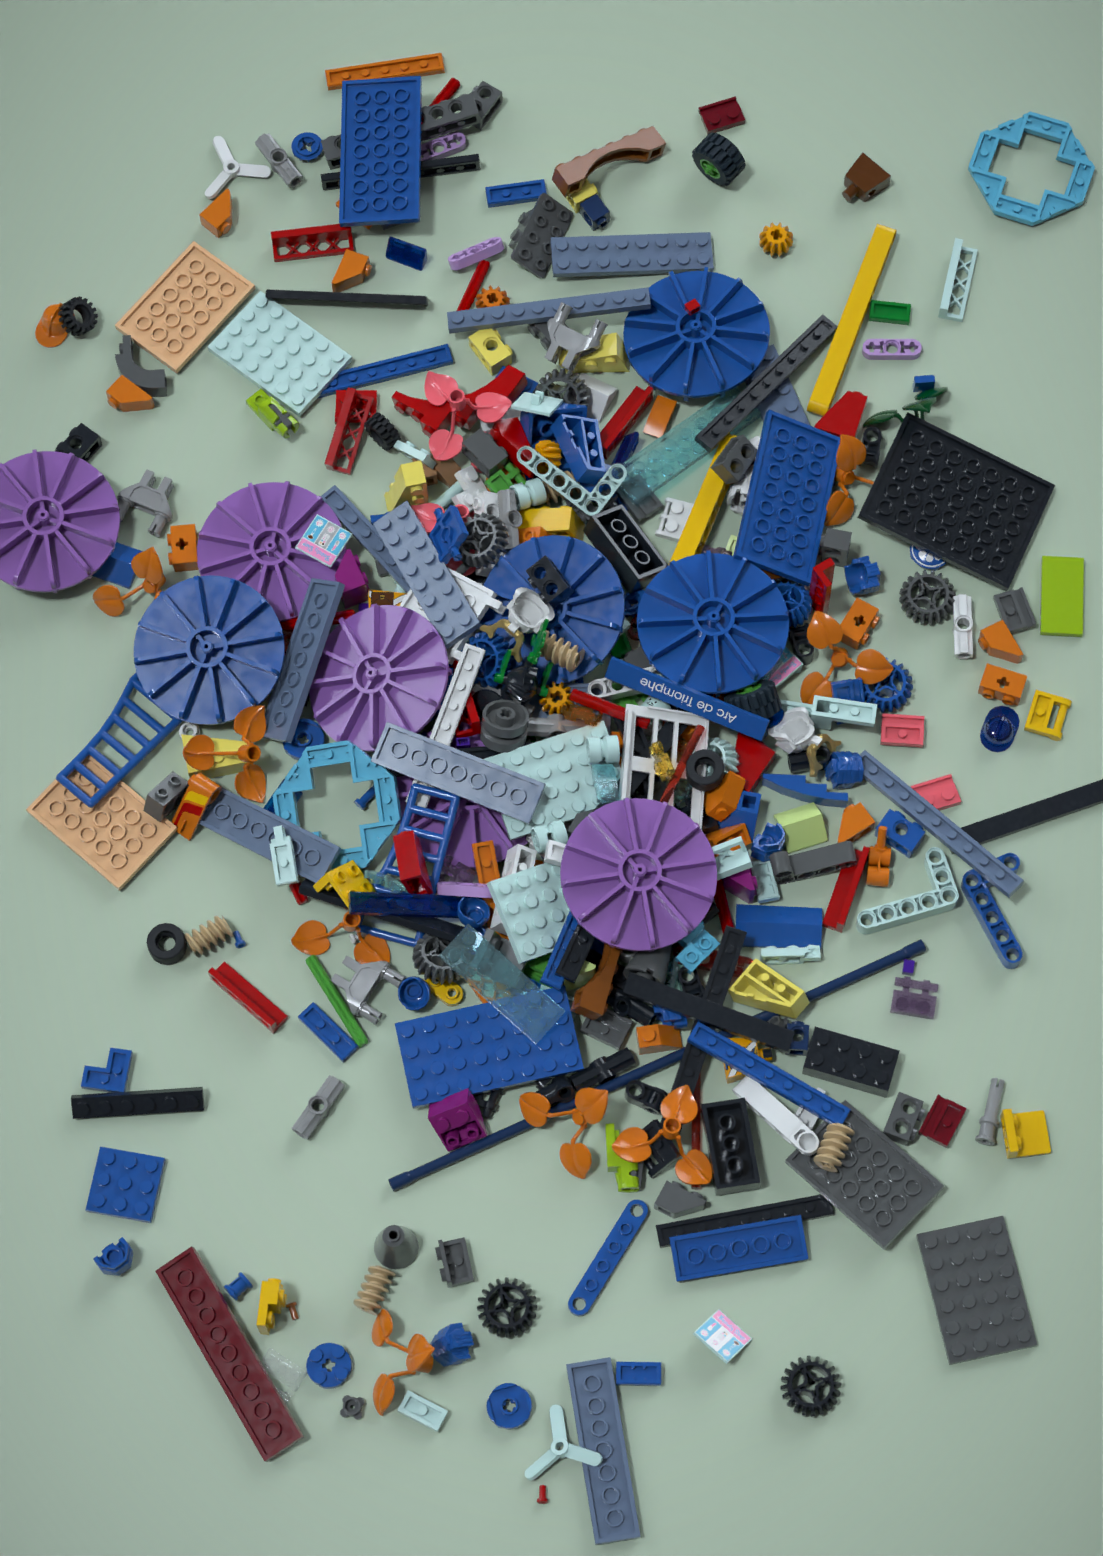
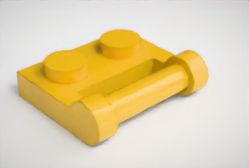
(1040, 714)

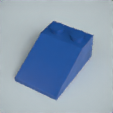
(538, 427)

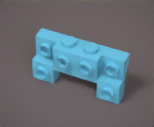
(697, 948)

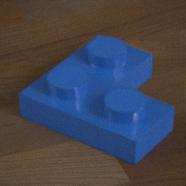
(111, 1078)

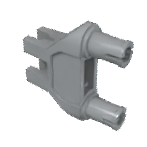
(571, 341)
(148, 500)
(363, 985)

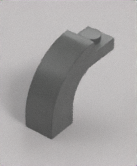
(151, 381)

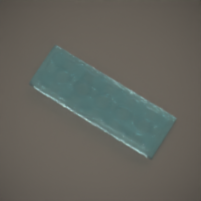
(501, 984)

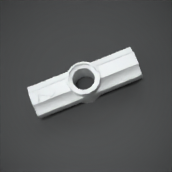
(962, 637)

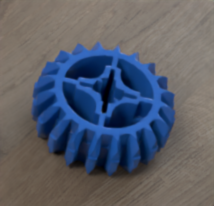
(797, 602)
(492, 659)
(896, 697)

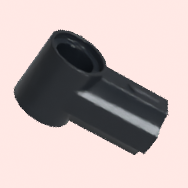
(799, 761)
(555, 1094)

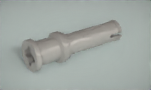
(989, 1120)

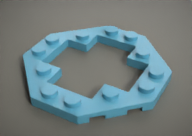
(1052, 203)
(386, 791)

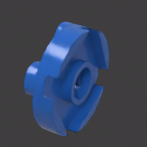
(314, 735)
(339, 1372)
(498, 1399)

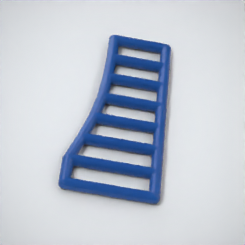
(103, 734)
(438, 859)

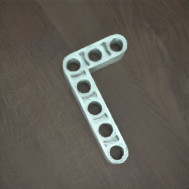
(571, 483)
(915, 902)

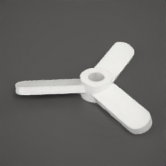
(228, 162)

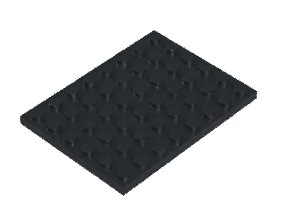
(956, 501)

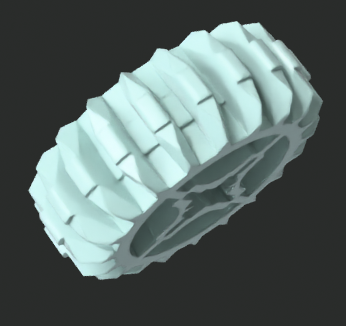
(729, 753)

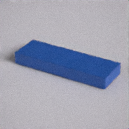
(514, 193)
(328, 1032)

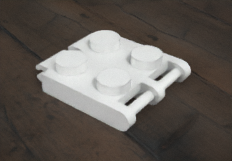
(675, 520)

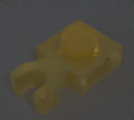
(662, 763)

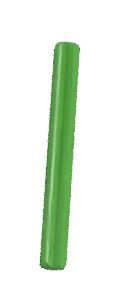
(336, 1001)

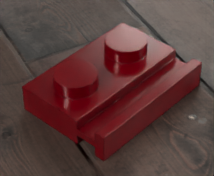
(721, 115)
(942, 1121)

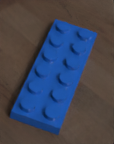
(738, 1248)

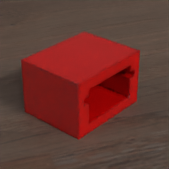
(692, 307)

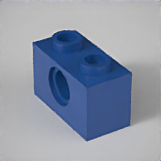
(905, 843)

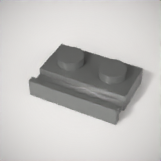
(644, 508)
(1014, 610)
(608, 1029)

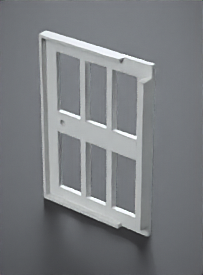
(645, 765)

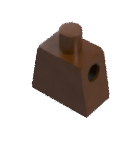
(865, 179)

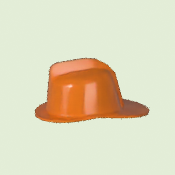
(49, 329)

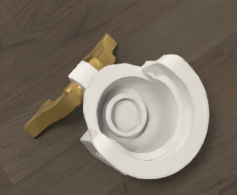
(525, 616)
(797, 734)

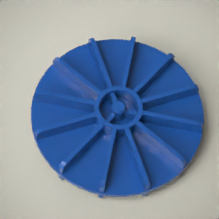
(700, 351)
(586, 618)
(713, 623)
(208, 649)

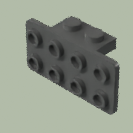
(533, 235)

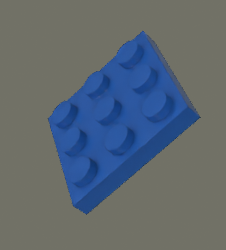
(125, 1184)

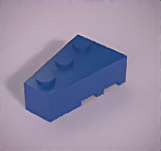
(581, 446)

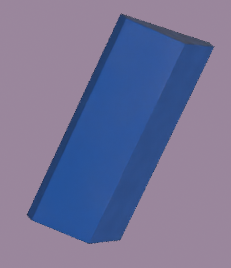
(118, 566)
(779, 925)

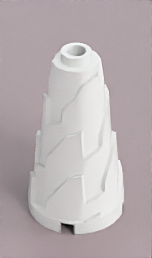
(738, 492)

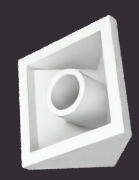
(600, 396)

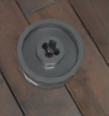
(504, 725)

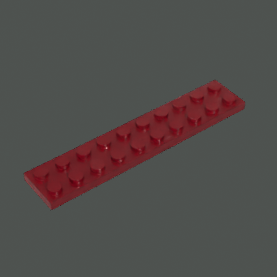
(229, 1354)

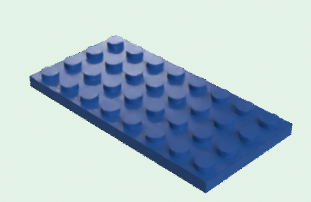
(380, 151)
(787, 498)
(482, 1051)

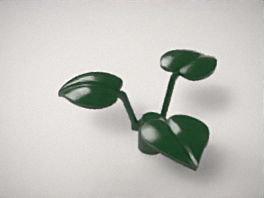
(925, 402)

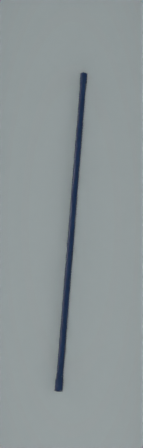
(409, 1176)

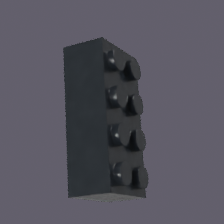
(625, 547)
(850, 1062)
(730, 1146)

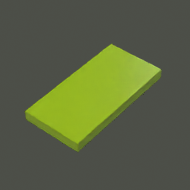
(1062, 596)

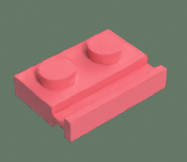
(902, 730)
(939, 792)

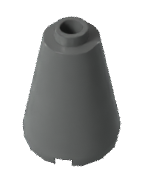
(650, 965)
(396, 1247)

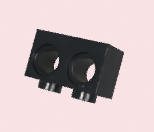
(552, 579)

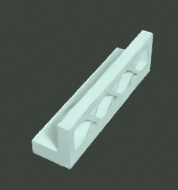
(951, 277)
(730, 861)

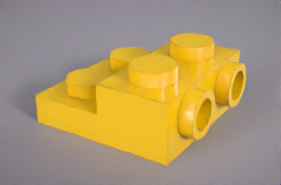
(271, 1301)

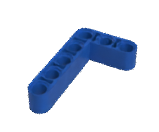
(991, 909)

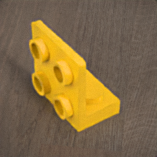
(344, 879)
(1025, 1133)

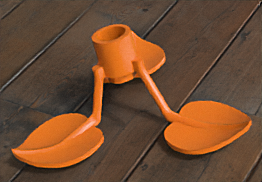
(849, 454)
(145, 565)
(824, 632)
(252, 726)
(313, 940)
(590, 1109)
(677, 1109)
(418, 1359)

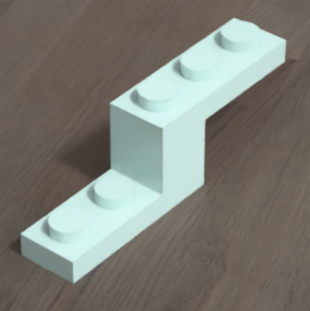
(829, 709)

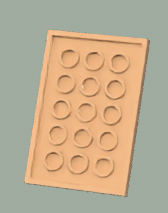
(185, 307)
(109, 837)

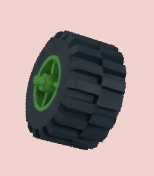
(718, 159)
(760, 699)

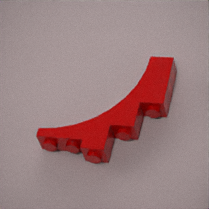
(433, 418)

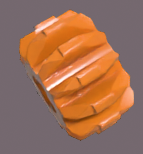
(492, 295)

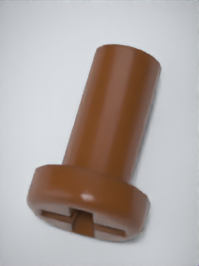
(292, 1309)

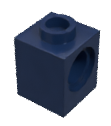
(595, 212)
(799, 1047)

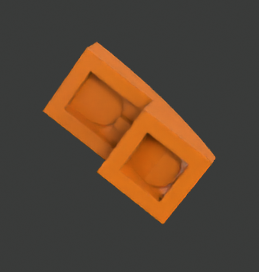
(660, 416)

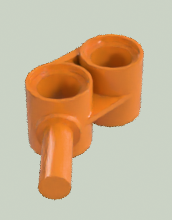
(879, 861)

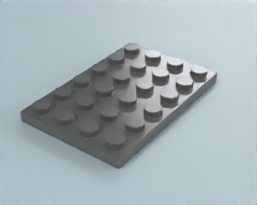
(875, 1184)
(976, 1290)

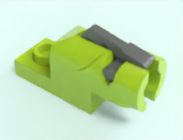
(272, 413)
(626, 1173)

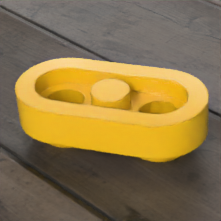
(441, 992)

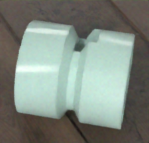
(531, 493)
(602, 749)
(555, 830)

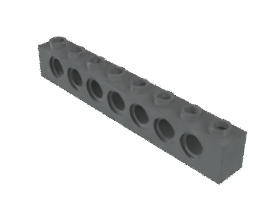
(429, 129)

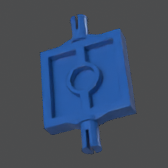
(448, 534)

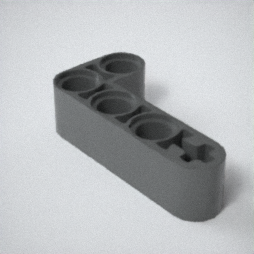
(812, 862)

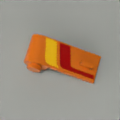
(197, 797)

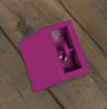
(354, 579)
(742, 885)
(457, 1120)

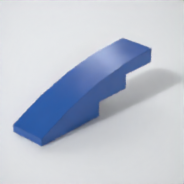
(797, 788)

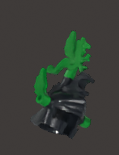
(522, 680)

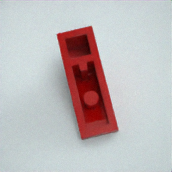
(512, 437)

